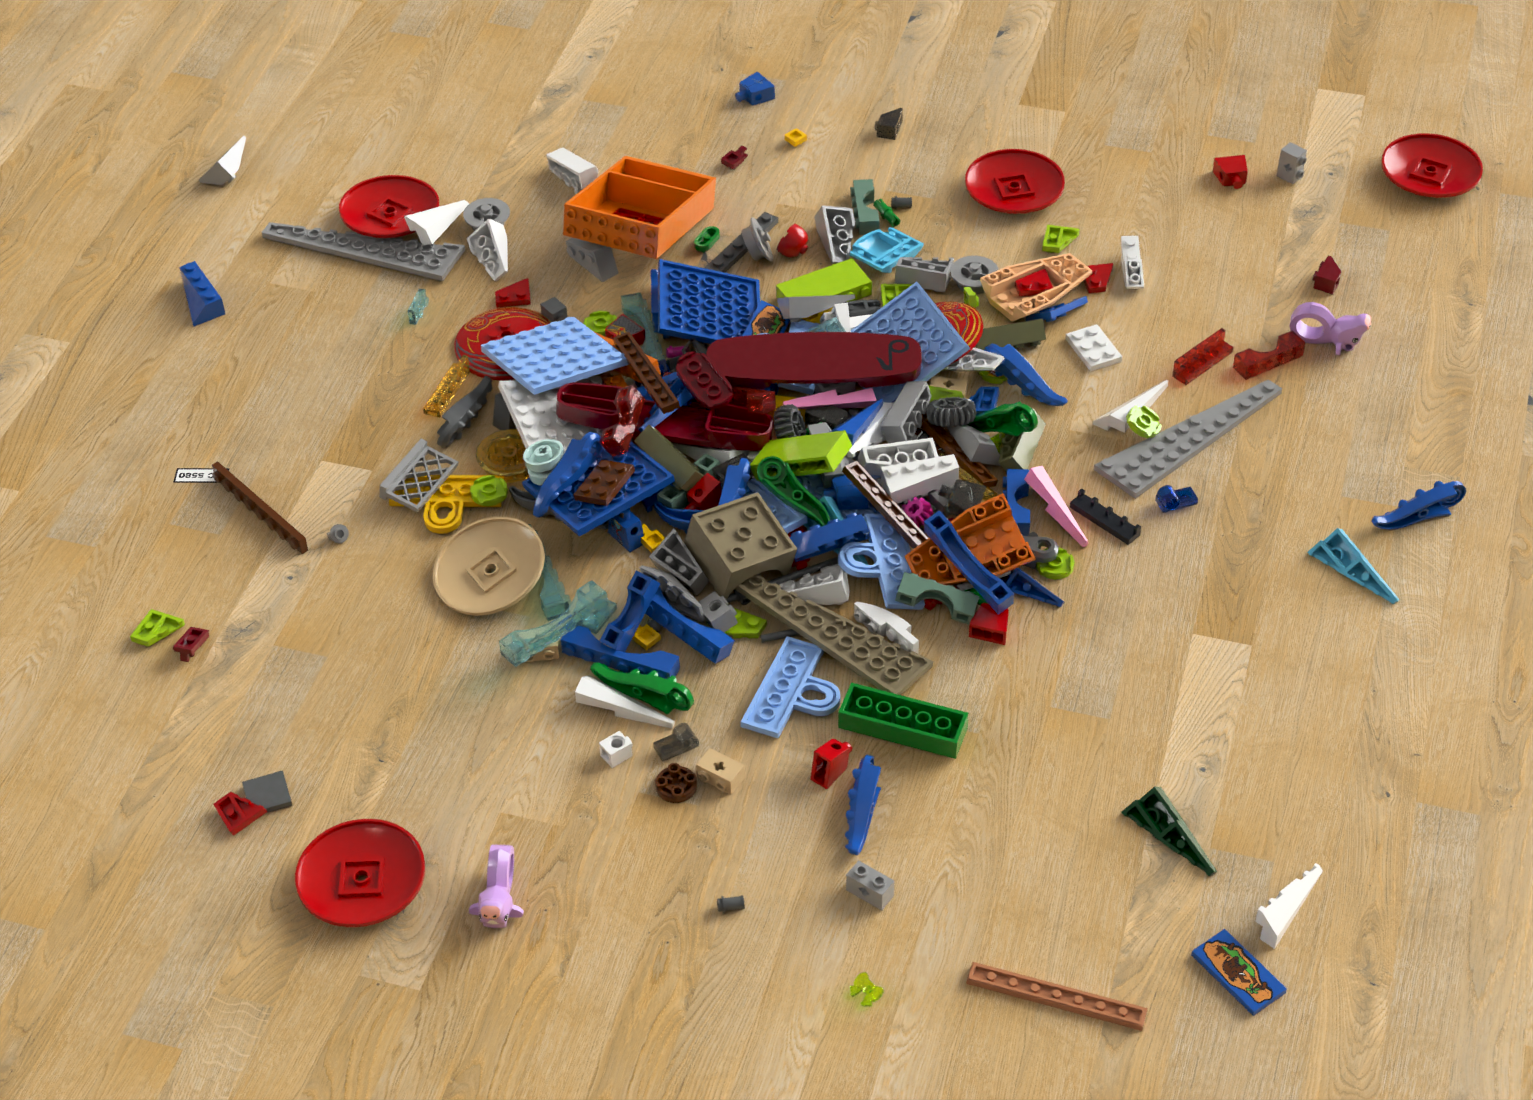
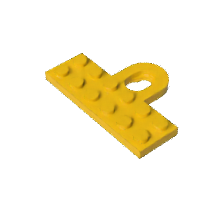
(452, 493)

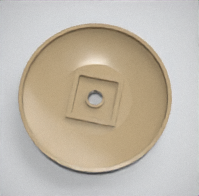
(470, 553)

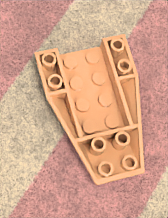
(1063, 271)

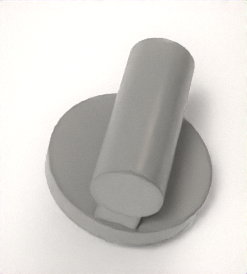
(338, 533)

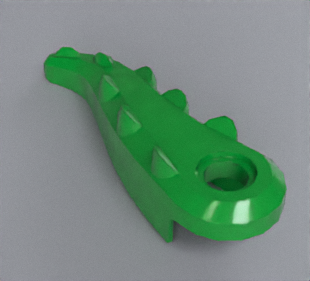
(1006, 419)
(790, 490)
(649, 688)

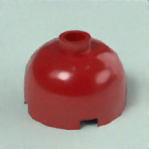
(794, 242)

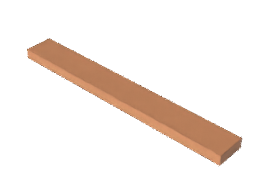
(1057, 996)

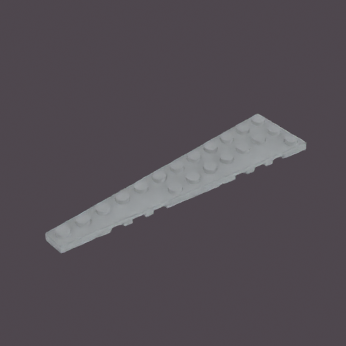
(406, 256)
(1156, 457)

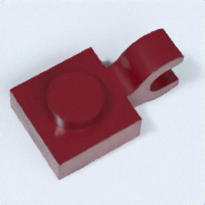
(734, 159)

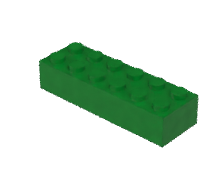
(903, 720)

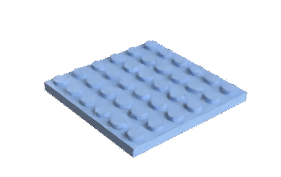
(916, 317)
(554, 355)

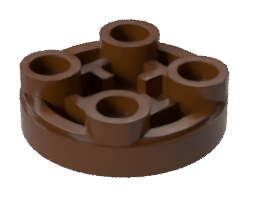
(676, 783)

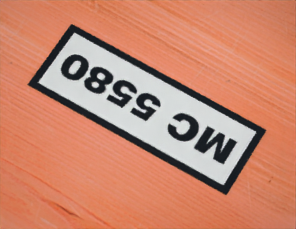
(194, 475)

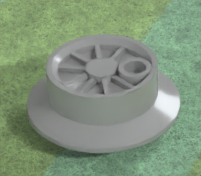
(483, 209)
(757, 241)
(970, 269)

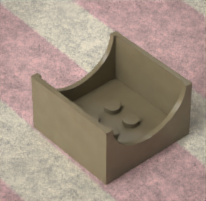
(738, 542)

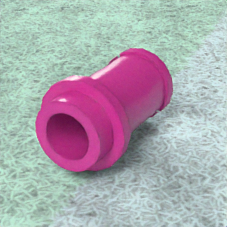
(672, 352)

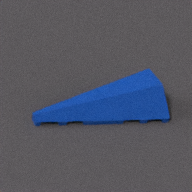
(682, 395)
(860, 422)
(1023, 584)

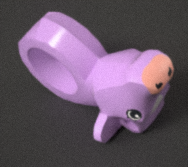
(1343, 332)
(496, 902)

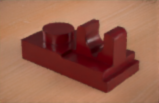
(190, 642)

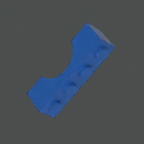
(1016, 489)
(640, 594)

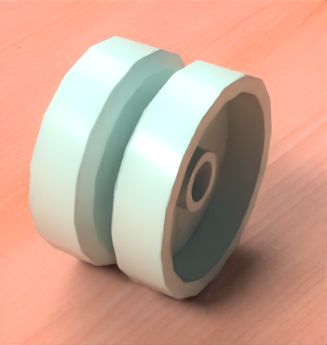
(542, 459)

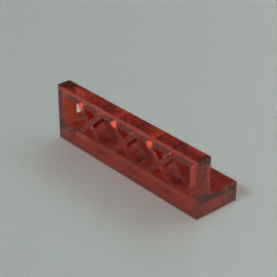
(1202, 357)

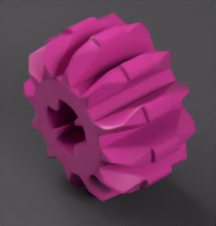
(918, 510)

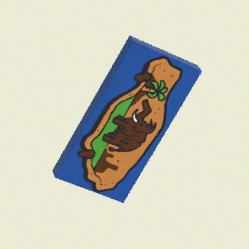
(766, 320)
(1239, 972)

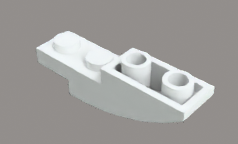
(1131, 262)
(886, 623)

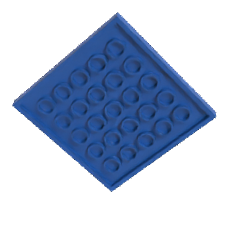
(704, 302)
(584, 516)

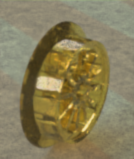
(507, 460)

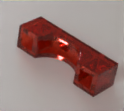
(1252, 363)
(754, 399)
(629, 406)

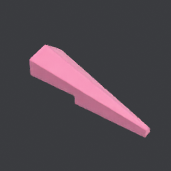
(856, 399)
(1042, 484)

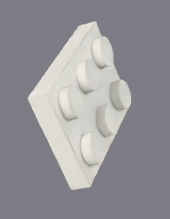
(1093, 347)

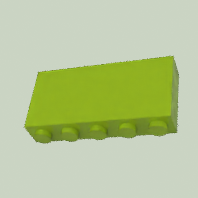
(837, 279)
(806, 453)

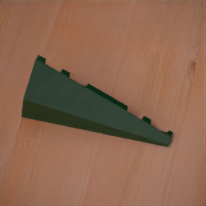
(1163, 821)

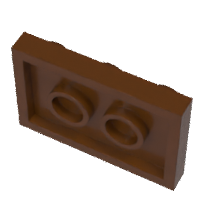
(604, 482)

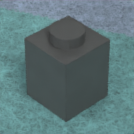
(554, 310)

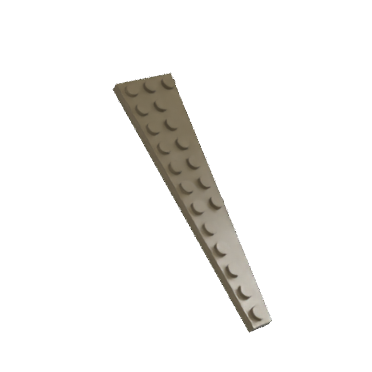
(866, 654)

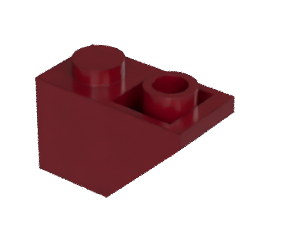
(1328, 276)

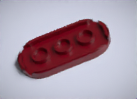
(704, 380)

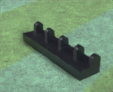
(1105, 517)

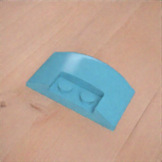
(884, 249)

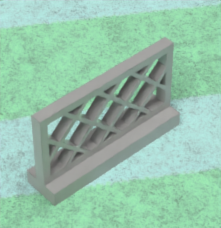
(403, 470)

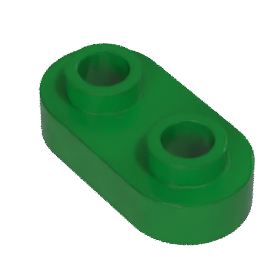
(706, 238)

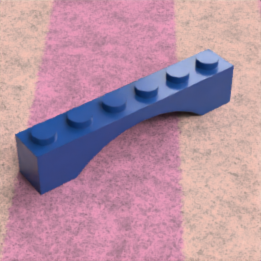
(949, 542)
(706, 640)
(585, 645)

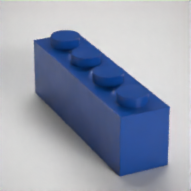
(201, 295)
(829, 537)

